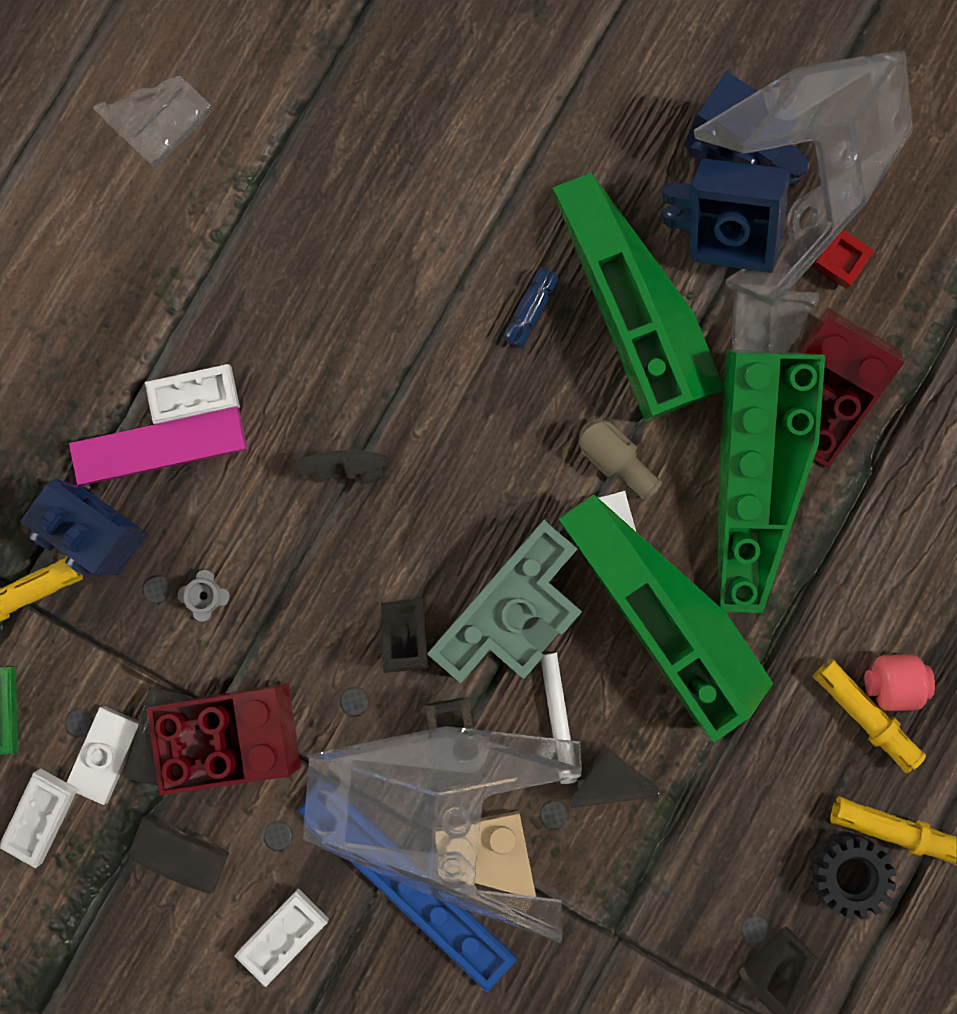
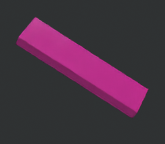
(158, 446)

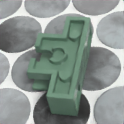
(514, 611)

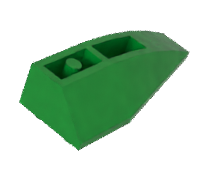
(640, 305)
(764, 463)
(673, 619)

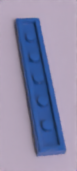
(451, 928)

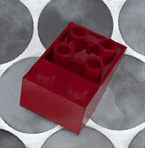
(854, 377)
(224, 739)

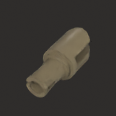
(616, 456)

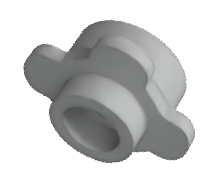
(191, 595)

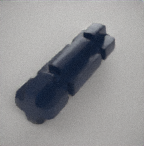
(531, 308)

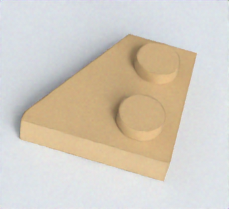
(503, 855)

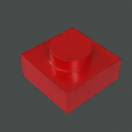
(843, 259)

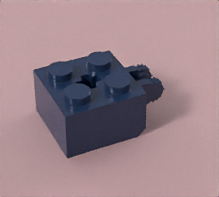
(725, 95)
(731, 213)
(83, 529)

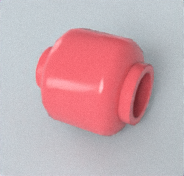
(900, 682)

